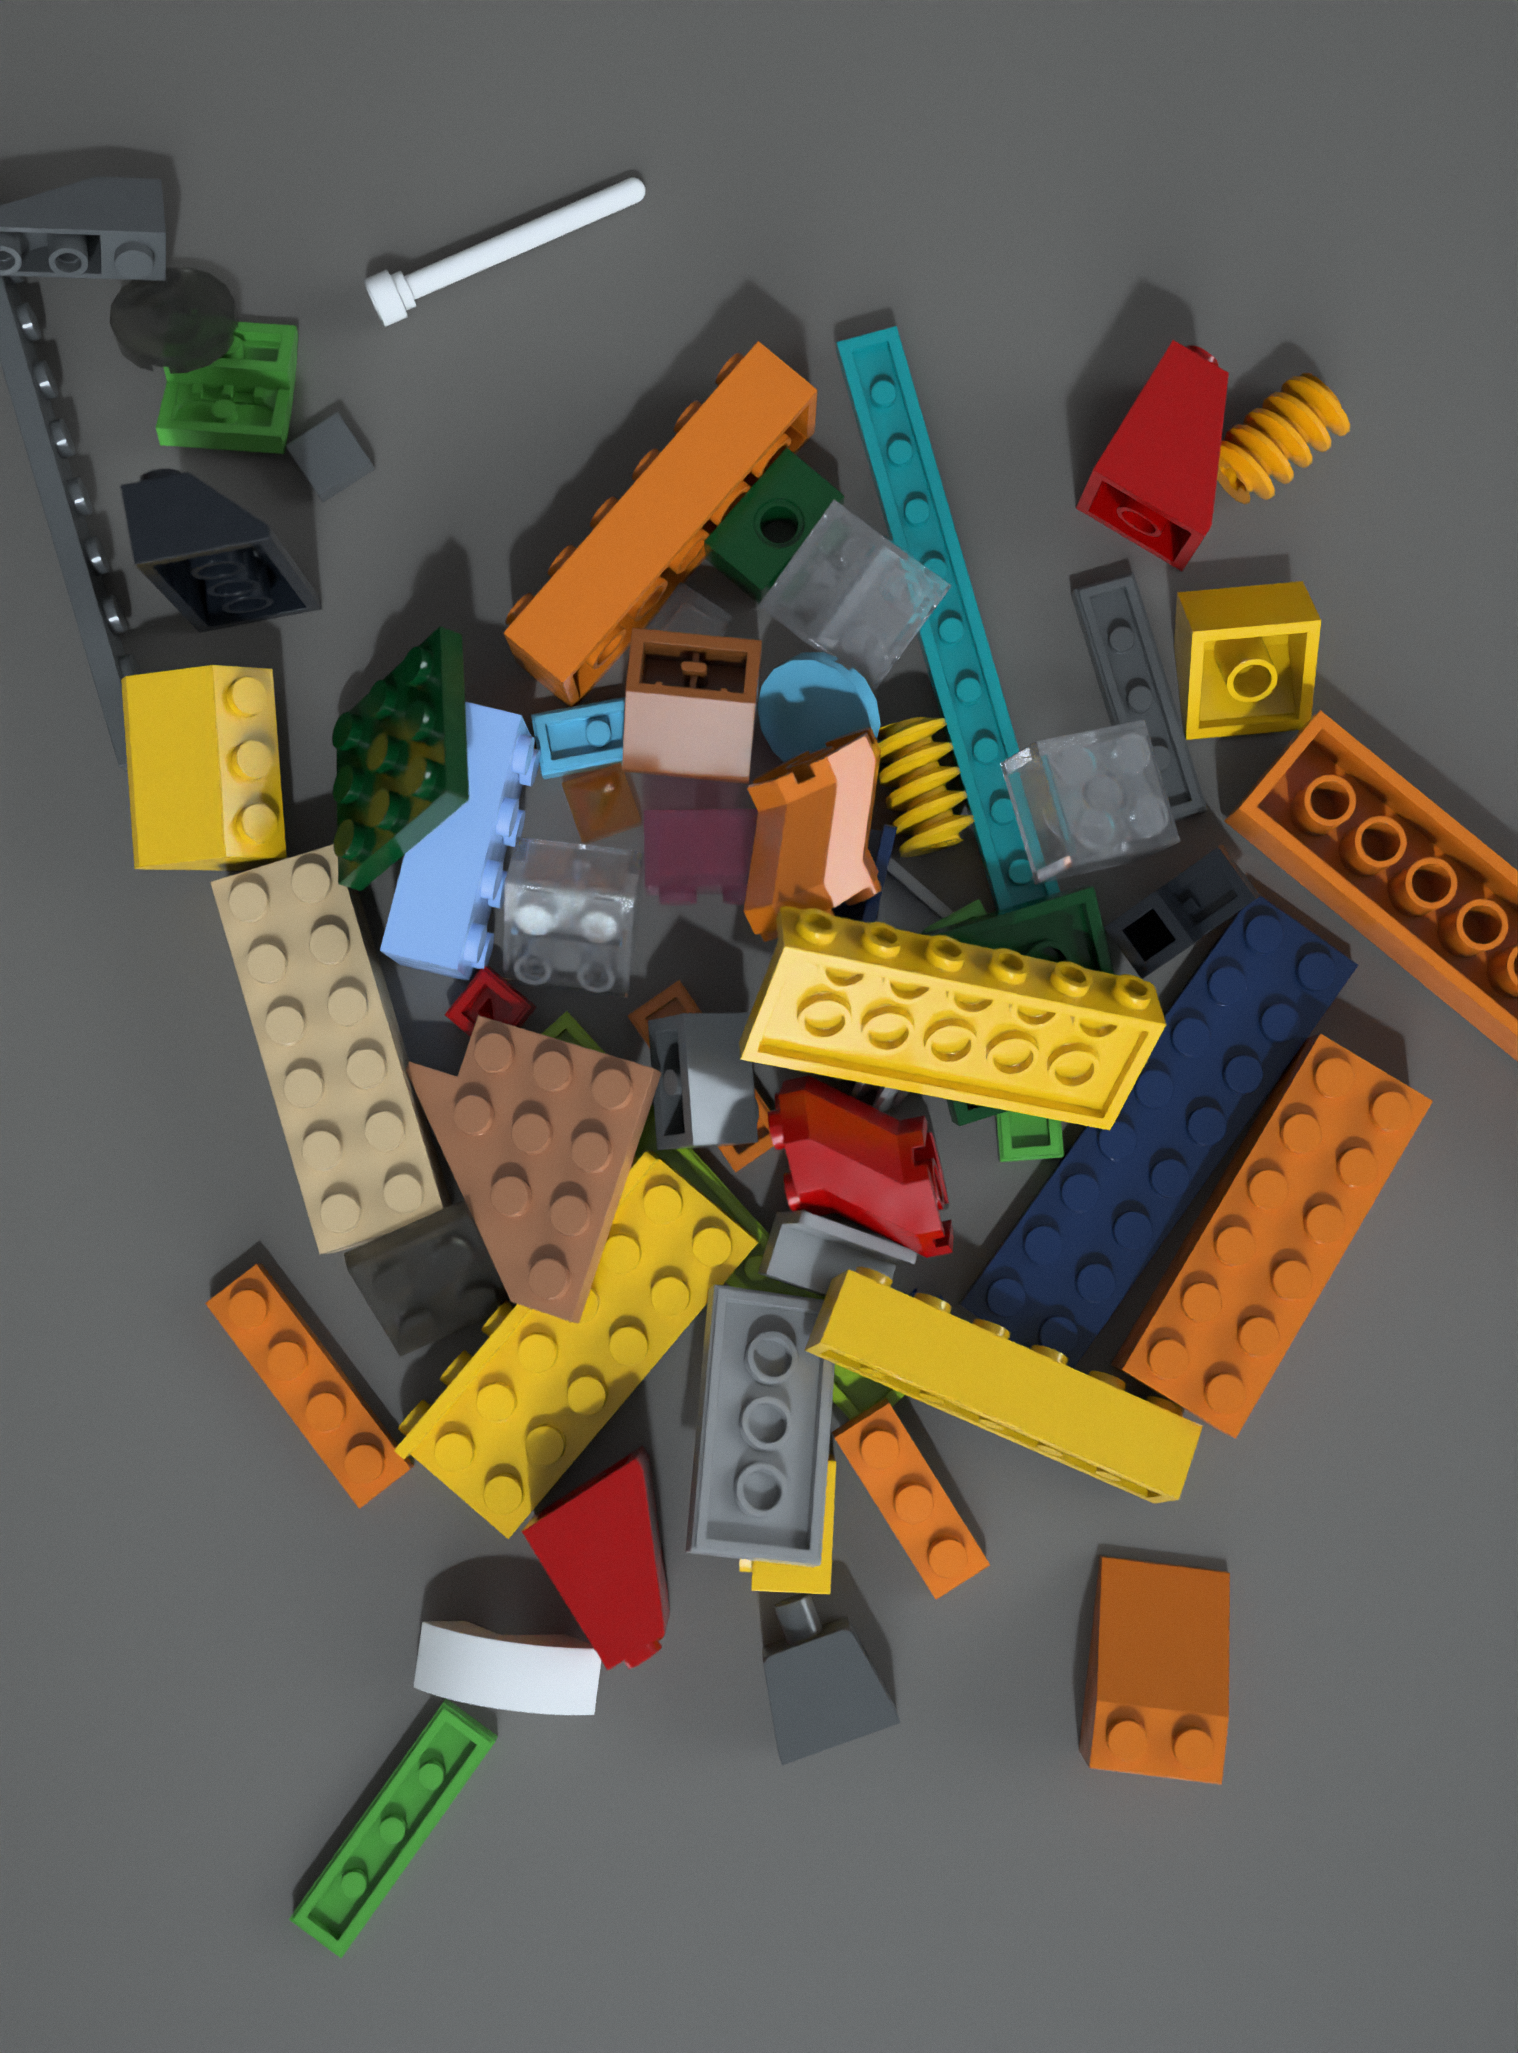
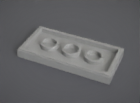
(760, 1431)

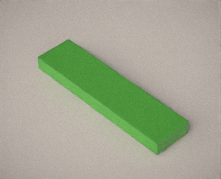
(393, 1828)

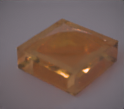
(601, 804)

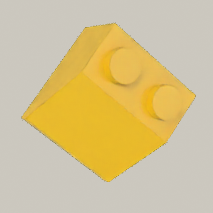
(1246, 659)

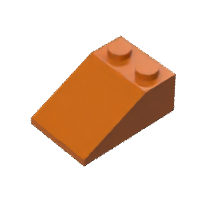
(1158, 1671)

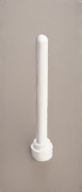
(397, 293)

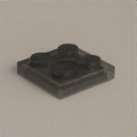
(428, 1278)

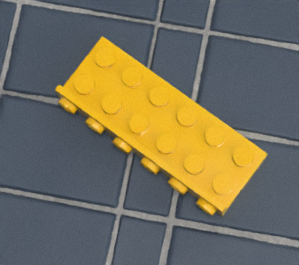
(951, 1019)
(551, 1384)

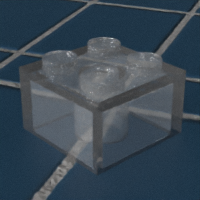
(1089, 801)

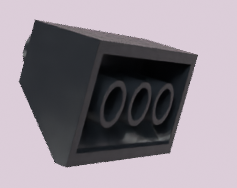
(210, 553)

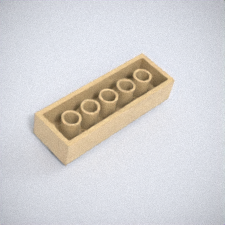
(331, 1049)

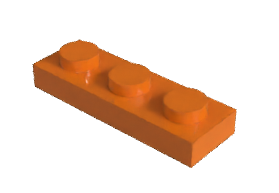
(910, 1498)

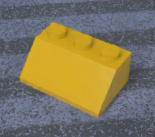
(203, 769)

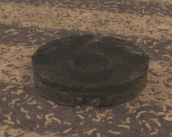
(174, 321)

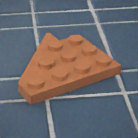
(539, 1153)

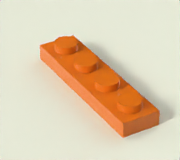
(309, 1384)

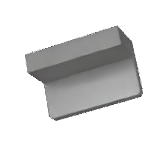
(813, 1250)

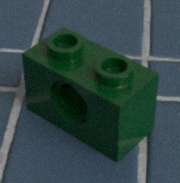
(785, 493)

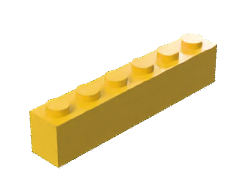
(1004, 1386)

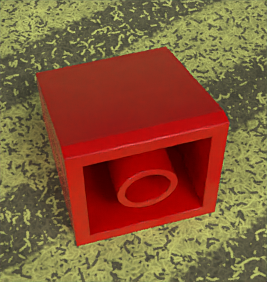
(1164, 459)
(609, 1559)

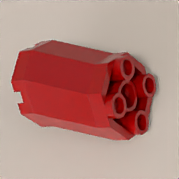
(861, 1165)

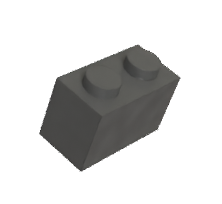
(704, 1084)

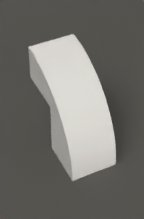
(507, 1671)

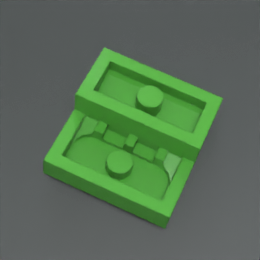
(239, 398)

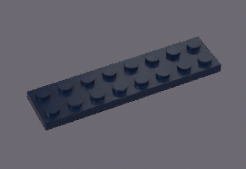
(1130, 1185)

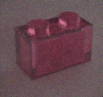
(698, 854)

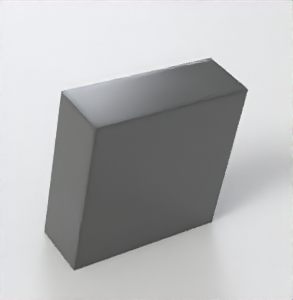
(330, 457)

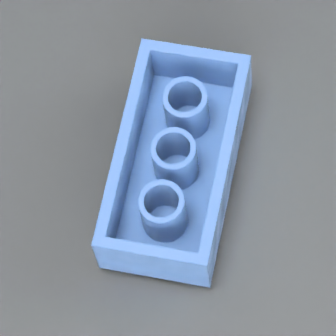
(458, 868)

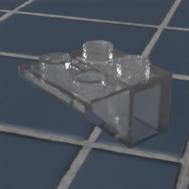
(854, 594)
(571, 916)

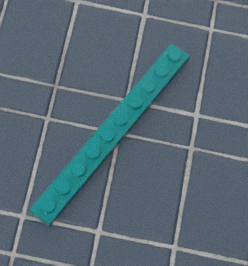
(954, 634)

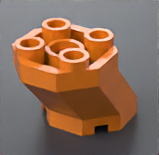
(814, 831)

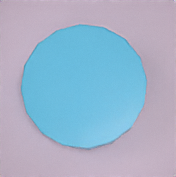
(812, 703)

